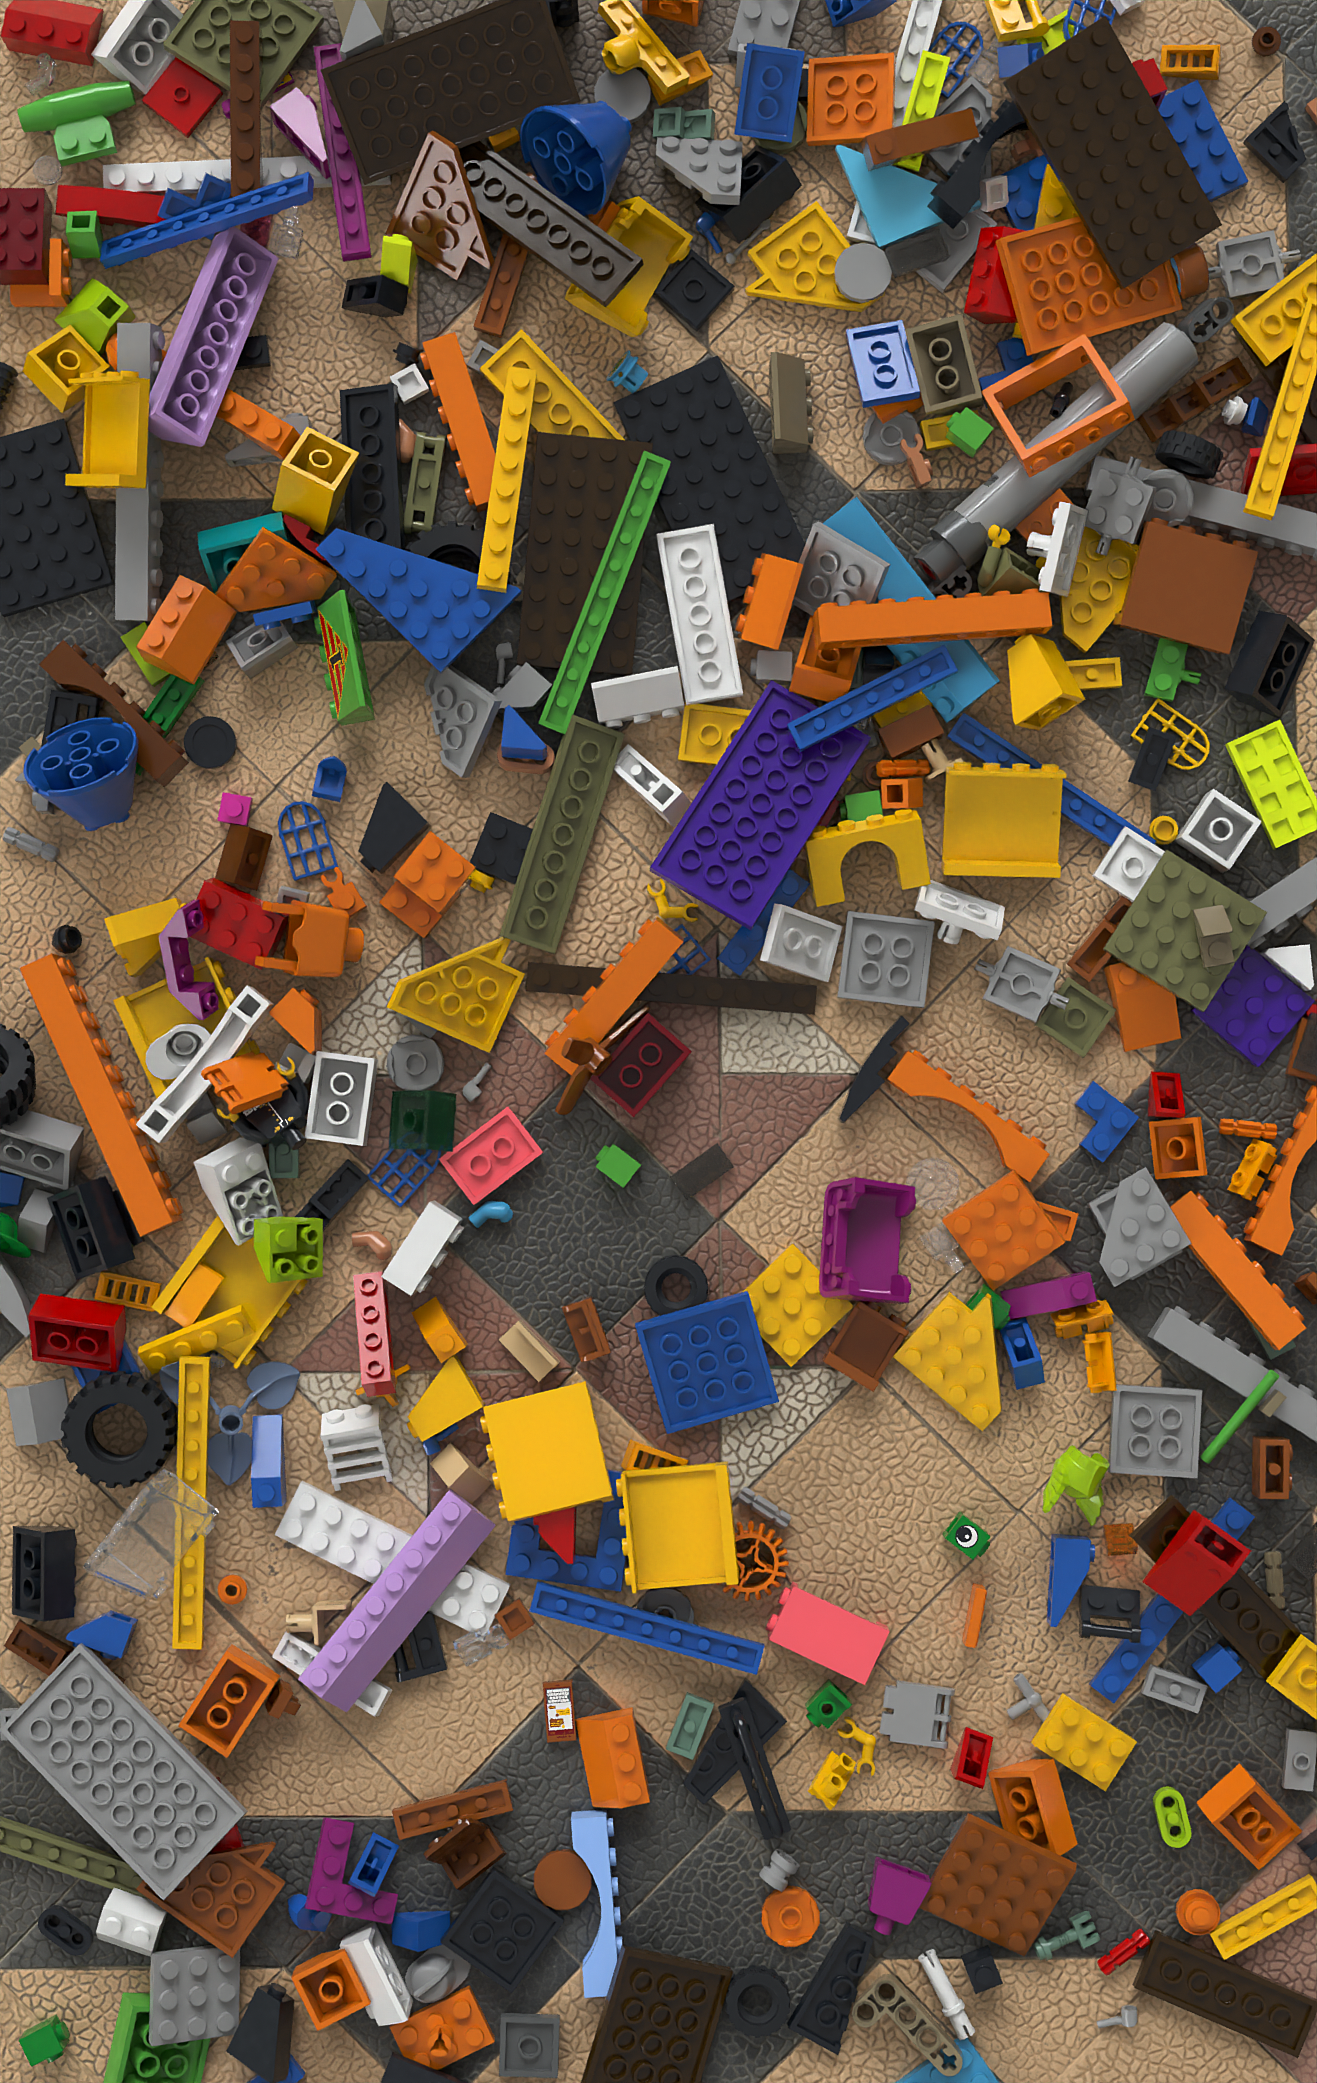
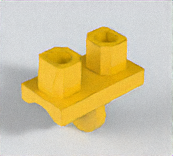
(832, 1778)

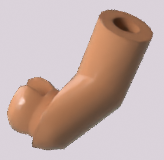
(407, 442)
(375, 1241)

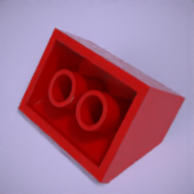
(52, 27)
(988, 290)
(77, 1332)

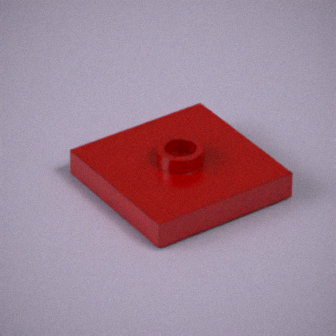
(182, 97)

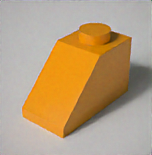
(439, 1330)

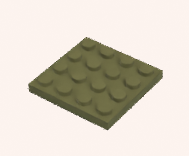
(204, 37)
(1161, 934)

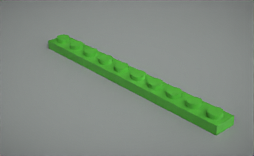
(604, 592)

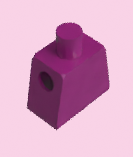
(895, 1894)

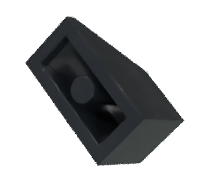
(375, 296)

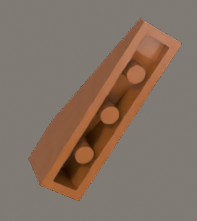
(918, 138)

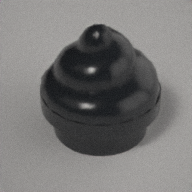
(66, 939)

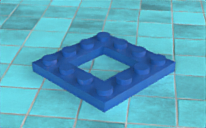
(597, 1571)

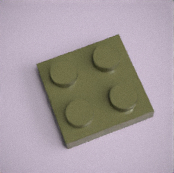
(1081, 1020)

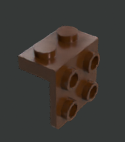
(466, 1851)

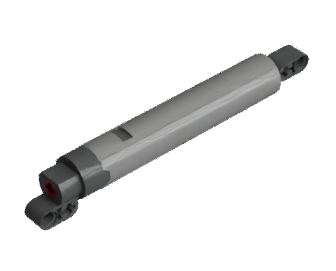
(1010, 493)

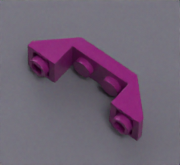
(196, 996)

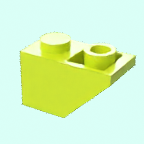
(399, 259)

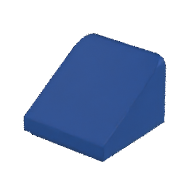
(1255, 418)

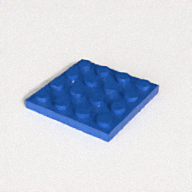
(707, 1362)

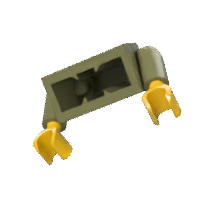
(1005, 569)

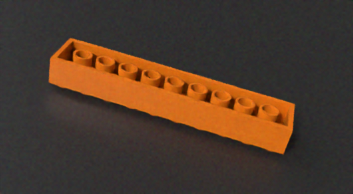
(102, 1094)

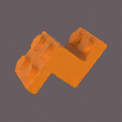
(427, 884)

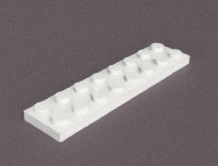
(370, 1544)

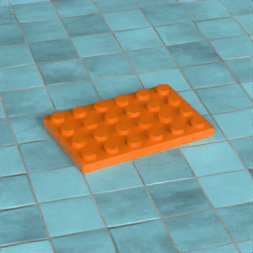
(1068, 290)

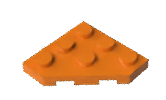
(274, 575)

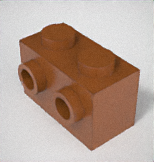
(1271, 1467)

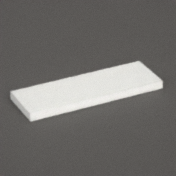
(699, 614)

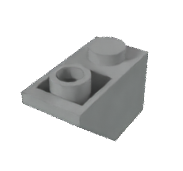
(524, 690)

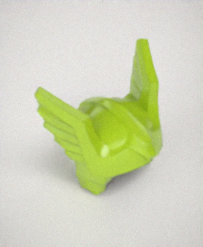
(1079, 1478)

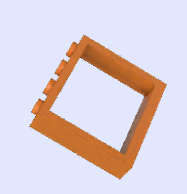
(1042, 374)

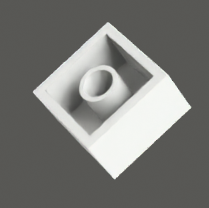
(1217, 831)

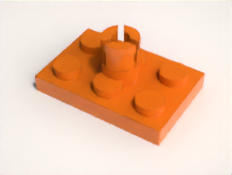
(444, 2030)

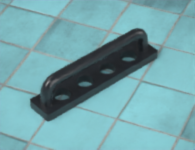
(738, 1715)

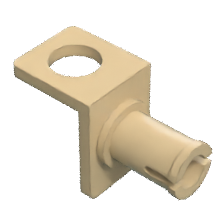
(937, 759)
(315, 1621)

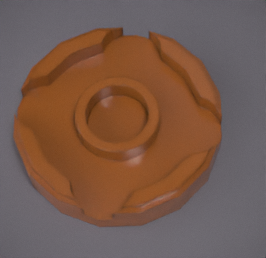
(562, 1879)

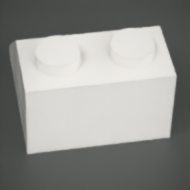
(131, 1922)

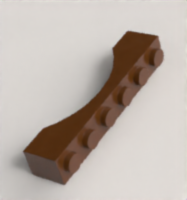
(245, 106)
(75, 674)

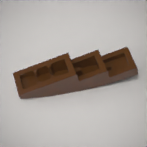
(1195, 399)
(39, 1648)

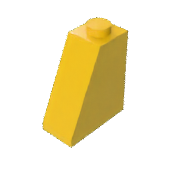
(445, 1401)

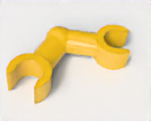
(667, 911)
(866, 1739)

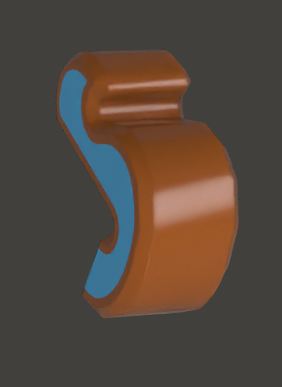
(1191, 271)

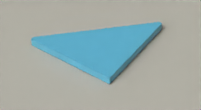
(890, 199)

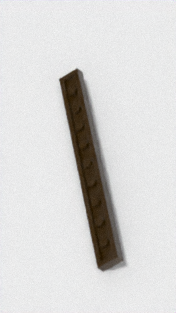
(681, 989)

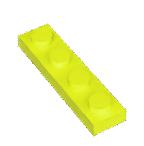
(924, 95)

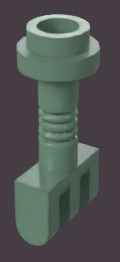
(1078, 1932)

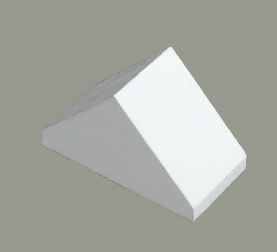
(1293, 963)

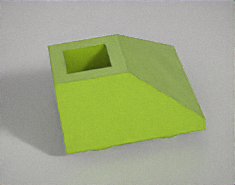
(95, 314)
(289, 1247)

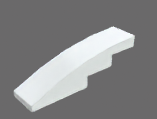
(299, 1653)

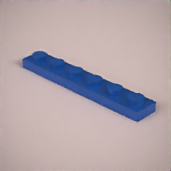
(872, 698)

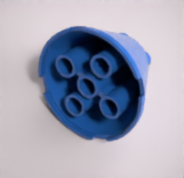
(576, 151)
(87, 771)

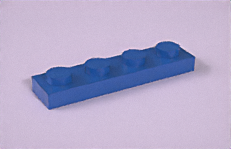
(748, 942)

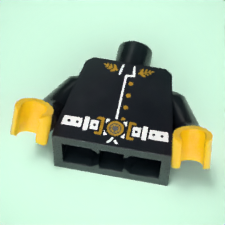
(277, 1119)

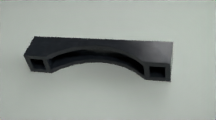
(962, 190)

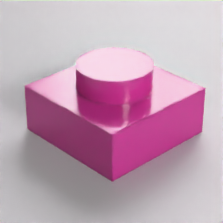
(235, 809)

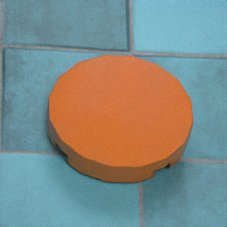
(790, 1916)

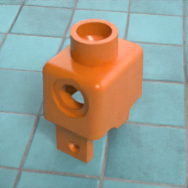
(315, 940)

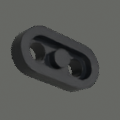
(63, 1933)

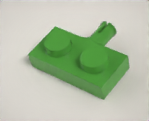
(1169, 670)

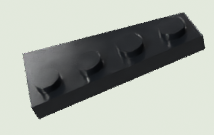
(716, 1760)
(829, 1997)

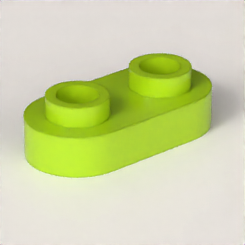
(1172, 1815)

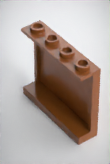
(1187, 587)

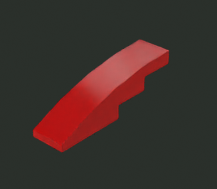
(111, 205)

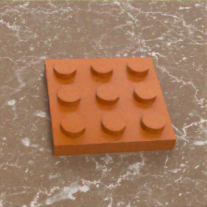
(850, 98)
(1003, 1230)

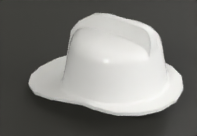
(175, 1050)

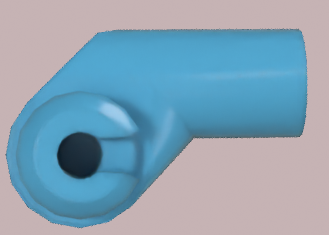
(492, 1210)

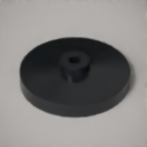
(210, 742)

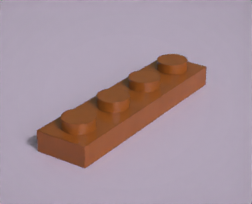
(501, 287)
(448, 1809)

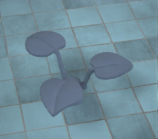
(232, 1451)

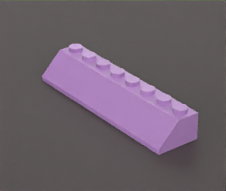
(209, 338)
(397, 1601)

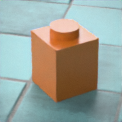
(902, 793)

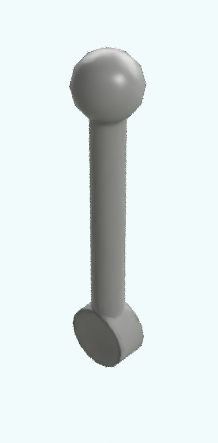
(732, 257)

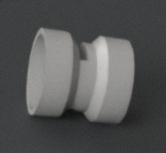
(781, 1867)

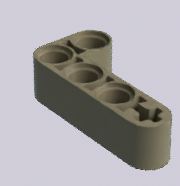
(911, 2028)

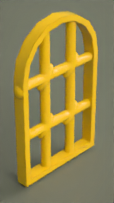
(1187, 738)

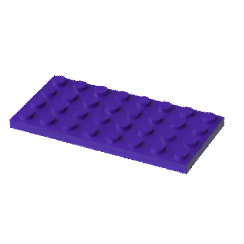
(757, 809)

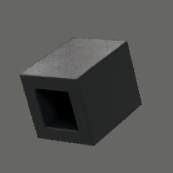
(981, 1969)

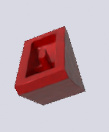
(1165, 1095)
(972, 1758)

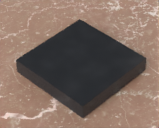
(694, 290)

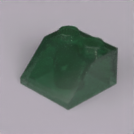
(422, 1121)

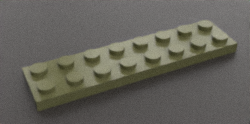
(562, 834)

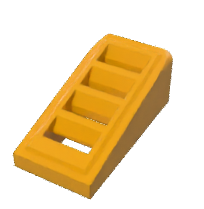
(1191, 72)
(103, 1283)
(632, 1452)

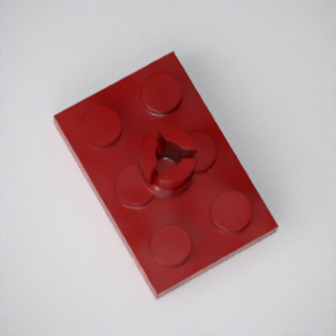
(1301, 472)

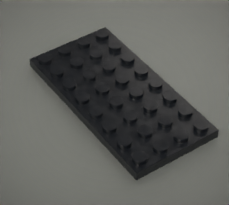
(714, 469)

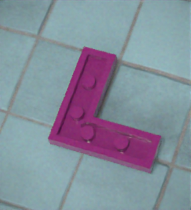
(326, 1888)

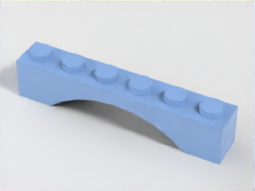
(591, 1842)

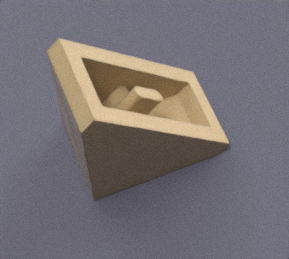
(460, 1473)

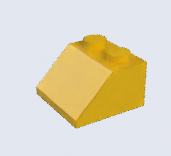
(58, 361)

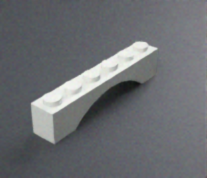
(189, 1087)

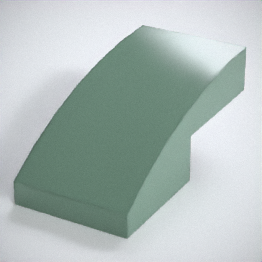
(683, 123)

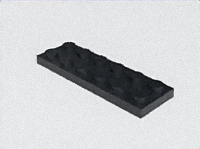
(375, 486)

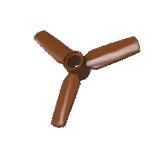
(591, 1060)

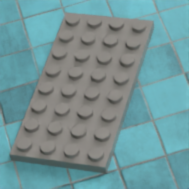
(123, 1771)

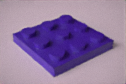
(1255, 1007)

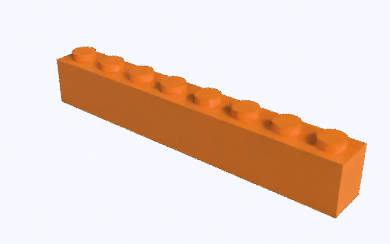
(931, 620)

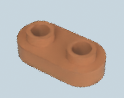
(527, 765)

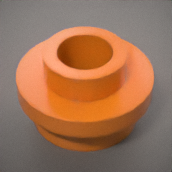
(241, 1587)

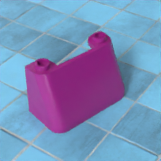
(864, 1240)

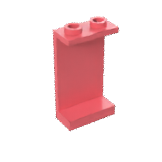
(826, 1633)

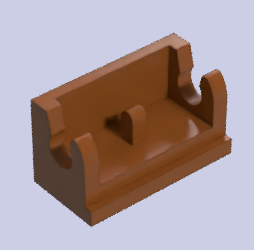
(910, 733)
(586, 1329)

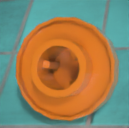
(1197, 1912)

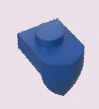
(330, 779)
(306, 1918)

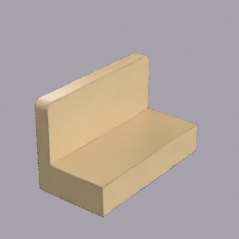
(529, 1350)

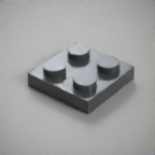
(529, 2045)

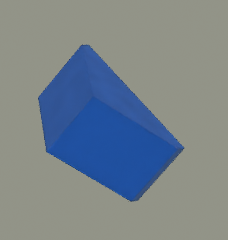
(520, 739)
(373, 1864)
(419, 1929)

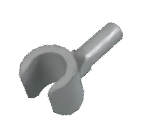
(503, 652)
(471, 1090)
(1128, 2018)

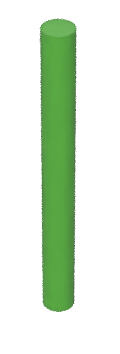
(1239, 1416)

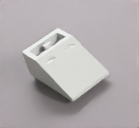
(239, 1186)

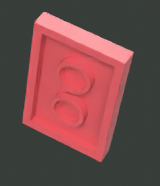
(491, 1155)

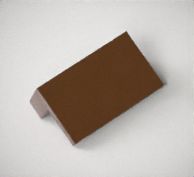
(243, 856)

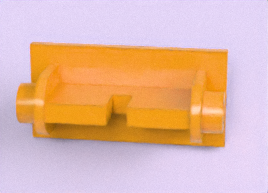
(1257, 1157)
(1069, 1320)
(1101, 1362)

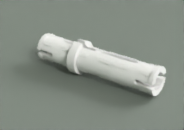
(951, 2004)

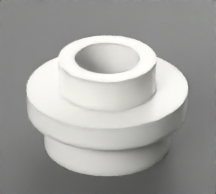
(1234, 411)

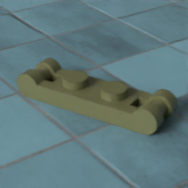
(424, 482)

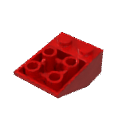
(1196, 1563)

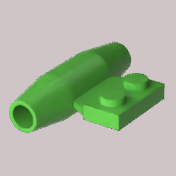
(79, 119)

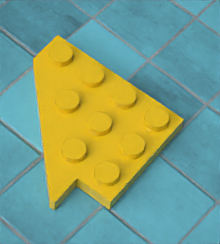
(801, 263)
(1096, 589)
(462, 995)
(958, 1358)

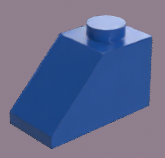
(1022, 1354)

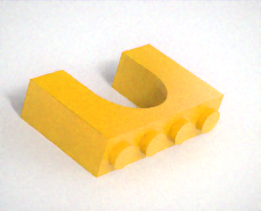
(829, 845)

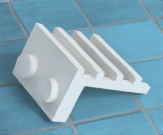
(352, 1431)

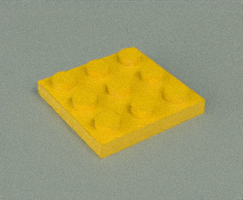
(790, 1306)

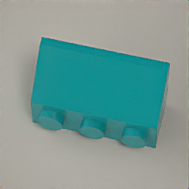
(225, 544)

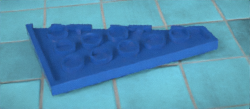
(420, 597)

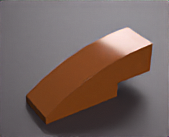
(1089, 956)

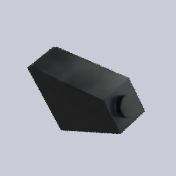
(390, 830)
(265, 2033)

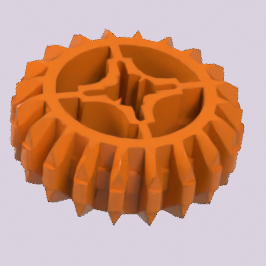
(772, 1570)

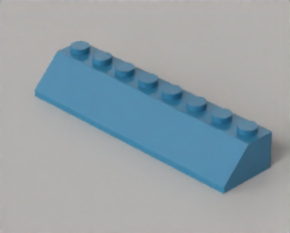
(974, 676)

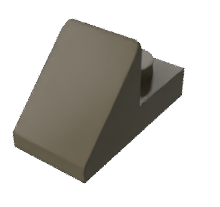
(1213, 936)

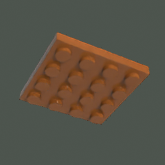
(997, 1884)

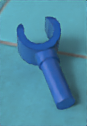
(703, 226)
(432, 1445)

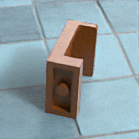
(865, 1344)

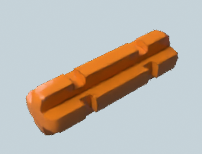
(903, 768)
(1247, 1128)

